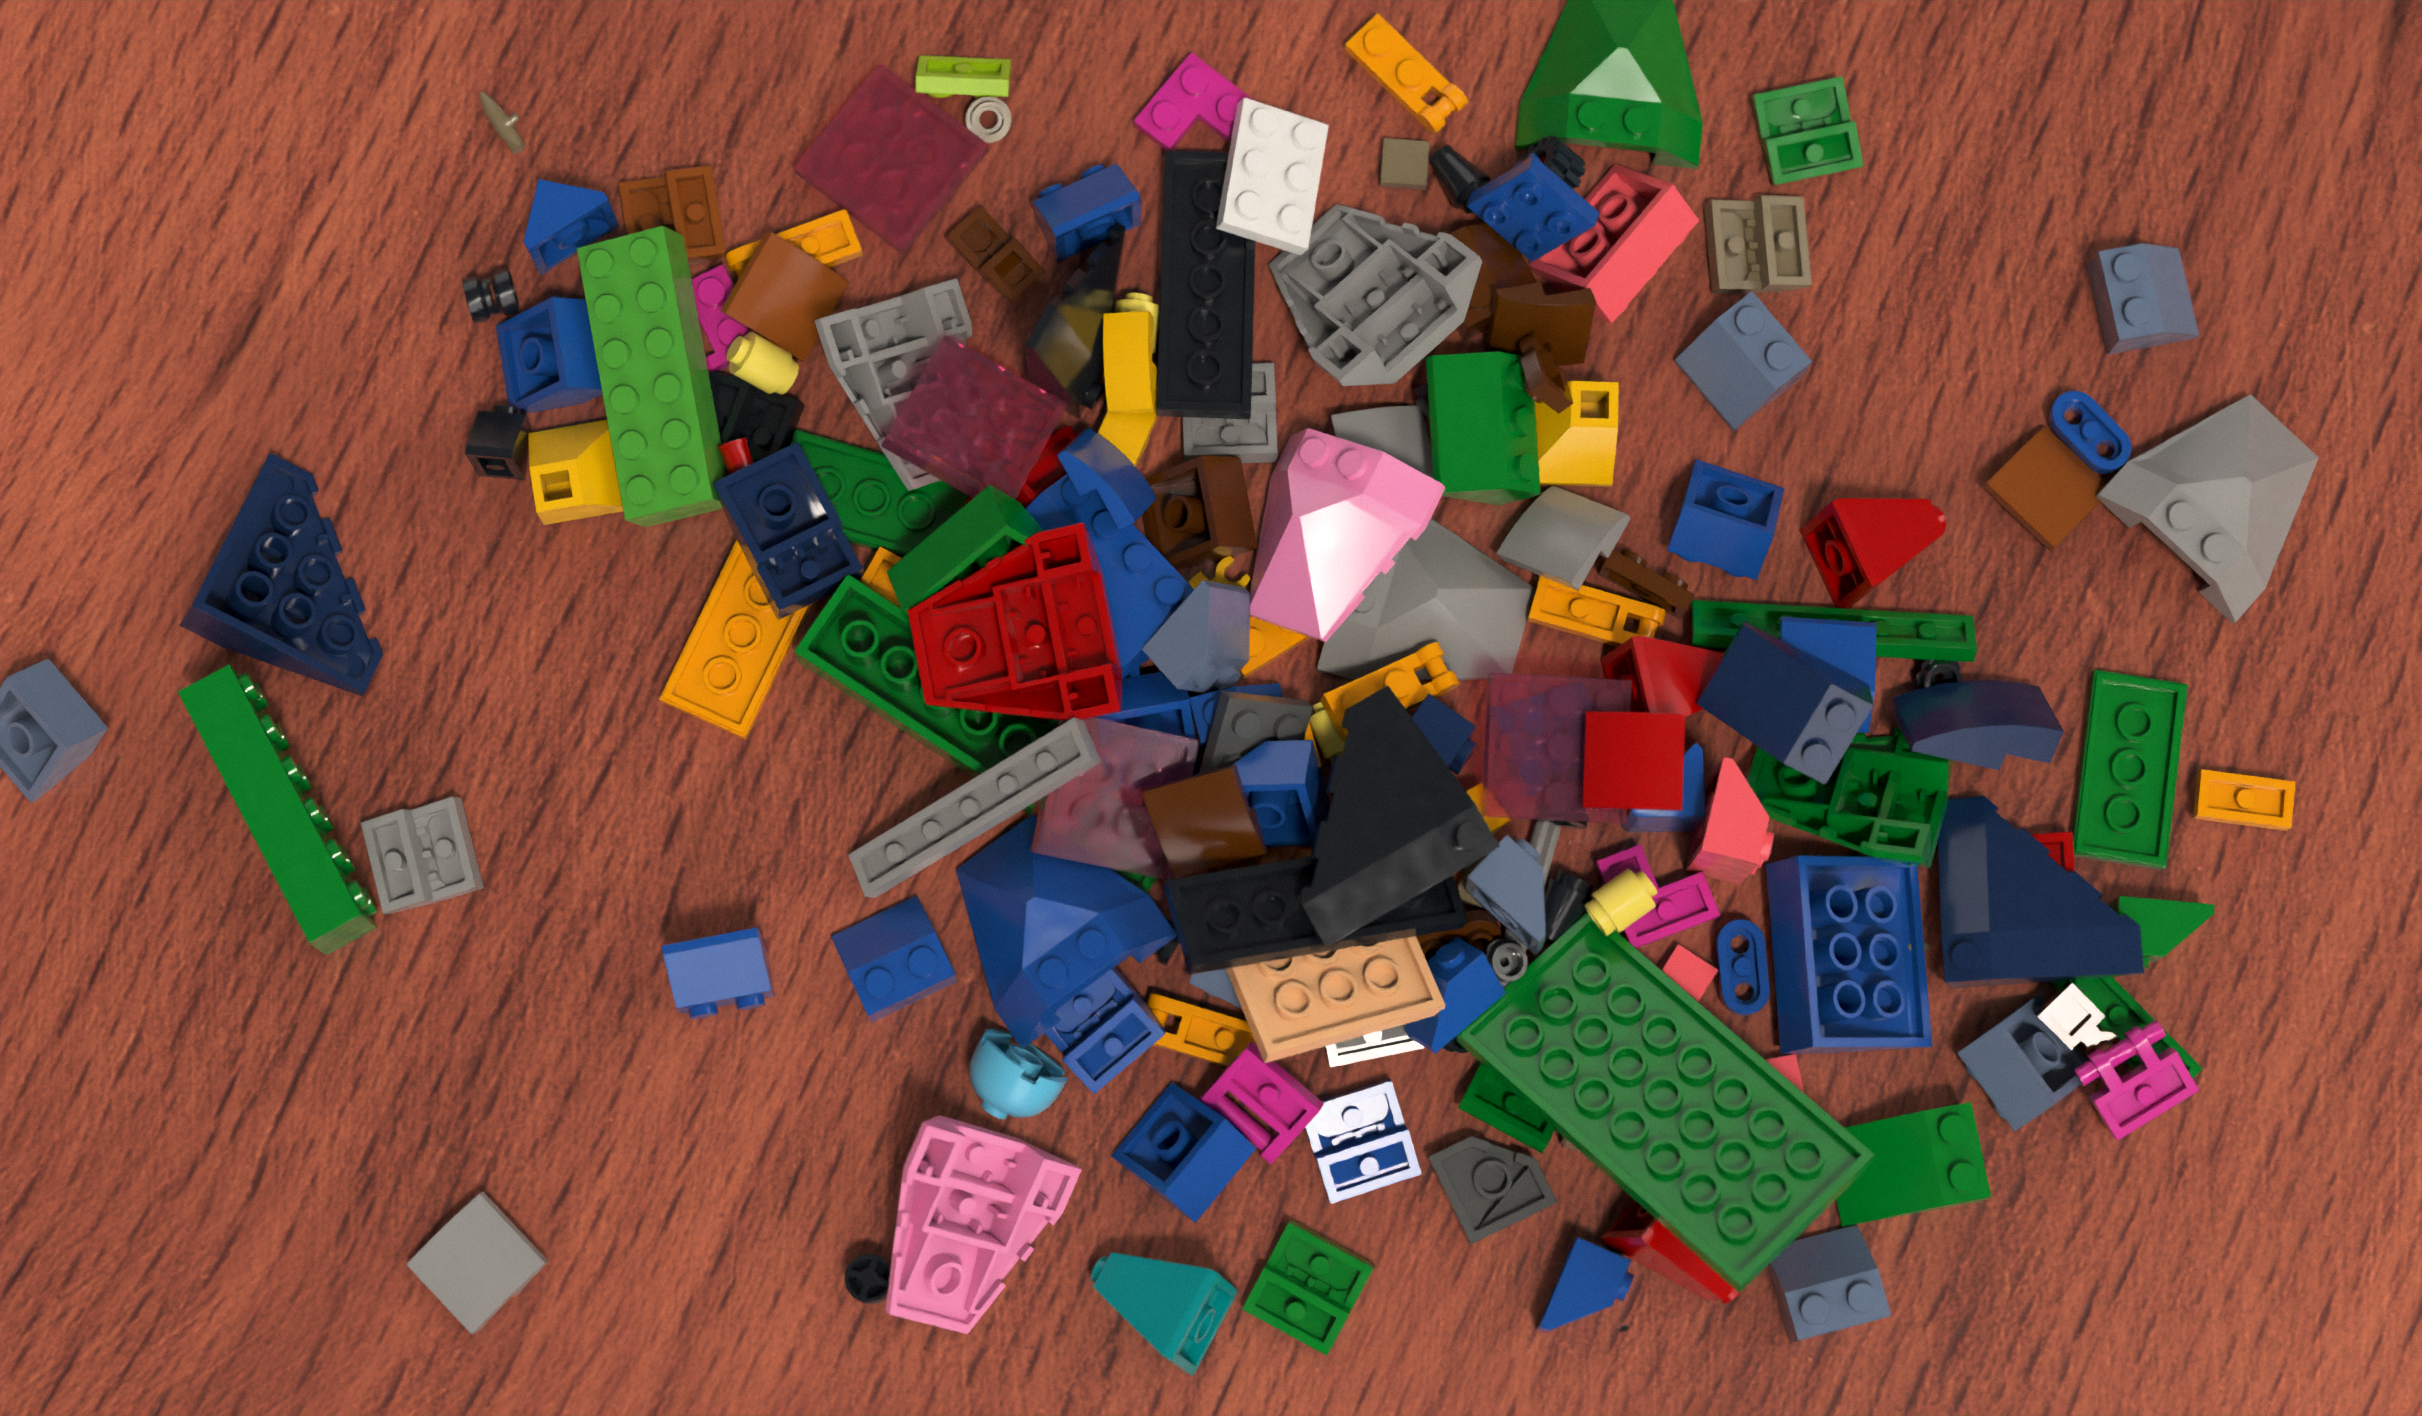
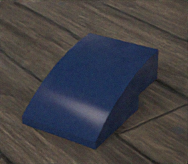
(787, 530)
(1978, 722)

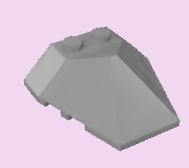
(1375, 294)
(884, 351)
(2219, 498)
(1434, 594)

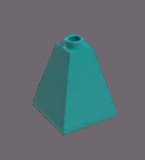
(1167, 1303)

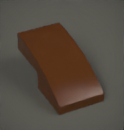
(994, 254)

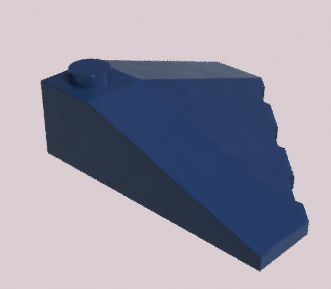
(281, 588)
(2018, 912)

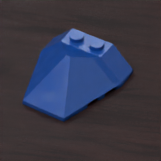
(1051, 927)

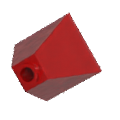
(1868, 540)
(1663, 674)
(1655, 1247)

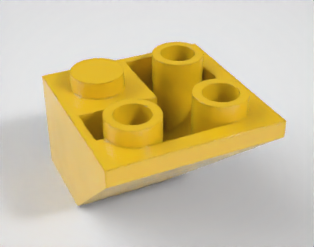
(1582, 439)
(573, 472)

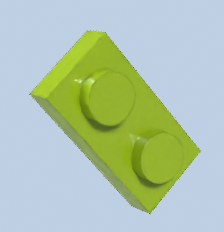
(963, 76)

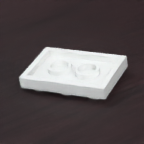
(1272, 176)

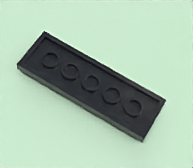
(1203, 296)
(1257, 918)

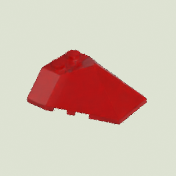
(1024, 634)

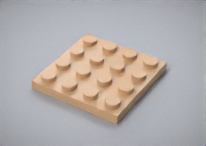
(1334, 995)

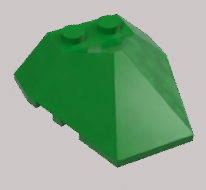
(1615, 82)
(1874, 802)

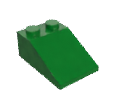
(1918, 1167)

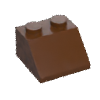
(1500, 268)
(1200, 512)

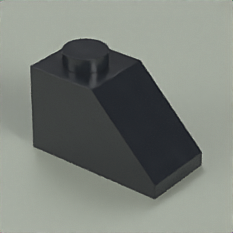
(499, 443)

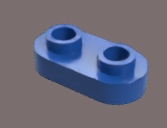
(2093, 429)
(1743, 968)

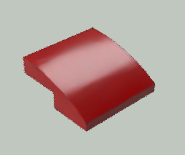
(1633, 761)

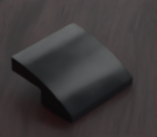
(751, 413)

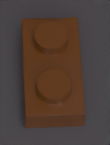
(1663, 591)

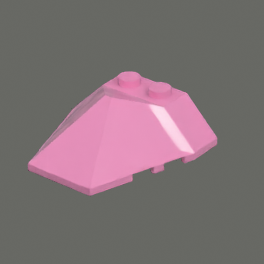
(1331, 528)
(966, 1219)

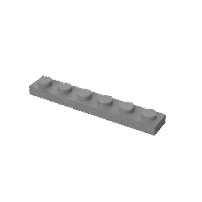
(974, 808)

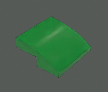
(1806, 130)
(1504, 1110)
(1308, 1287)

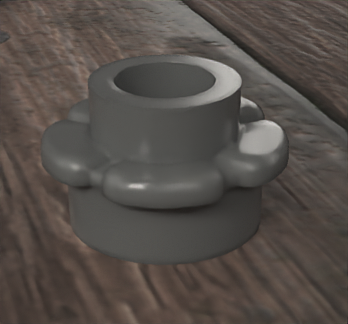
(1515, 957)

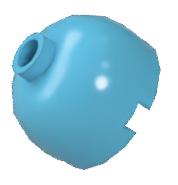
(1014, 1078)

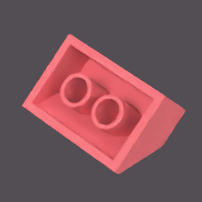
(1634, 235)
(1734, 832)

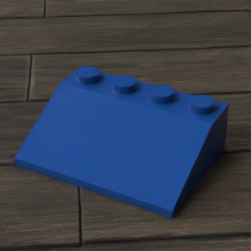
(1138, 579)
(1846, 955)

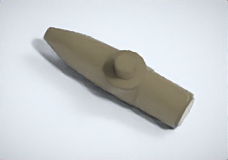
(502, 123)

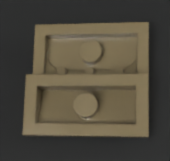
(1757, 245)

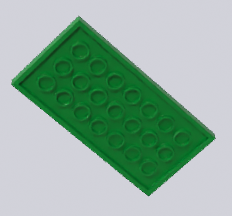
(1666, 1101)

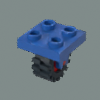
(1536, 200)

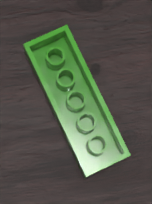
(653, 375)

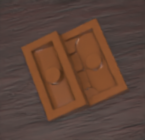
(680, 201)
(784, 295)
(2046, 488)

